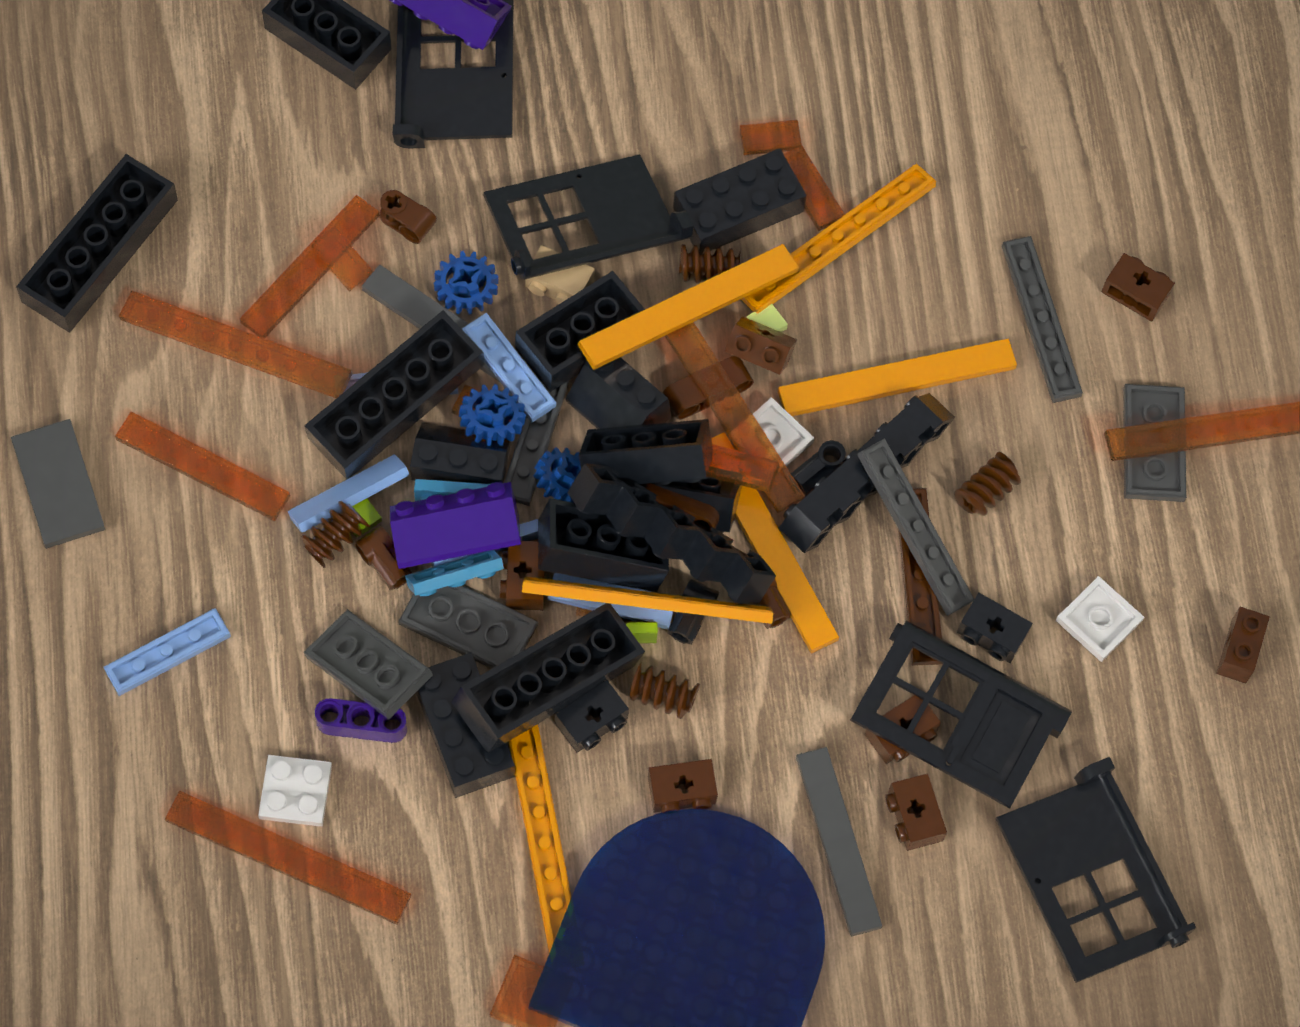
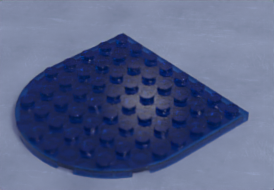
(686, 928)

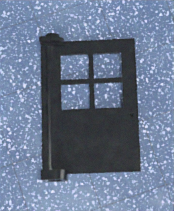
(451, 100)
(615, 200)
(995, 734)
(1080, 834)

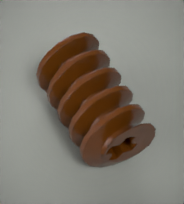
(705, 263)
(988, 484)
(333, 533)
(663, 691)

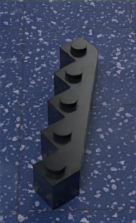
(845, 489)
(671, 533)

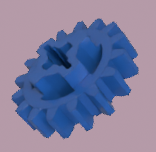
(464, 286)
(492, 415)
(561, 477)

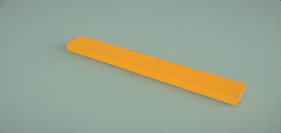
(846, 233)
(687, 306)
(897, 377)
(791, 582)
(647, 599)
(541, 830)

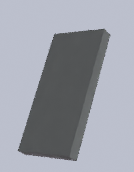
(1160, 475)
(58, 483)
(469, 623)
(368, 664)

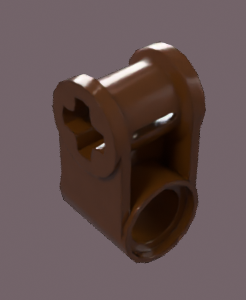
(407, 216)

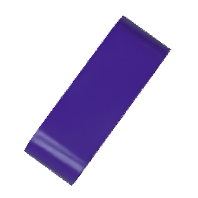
(348, 711)

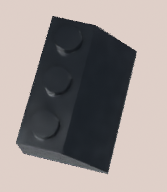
(617, 397)
(451, 455)
(715, 492)

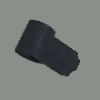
(817, 467)
(686, 625)

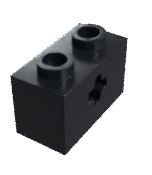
(984, 615)
(599, 701)

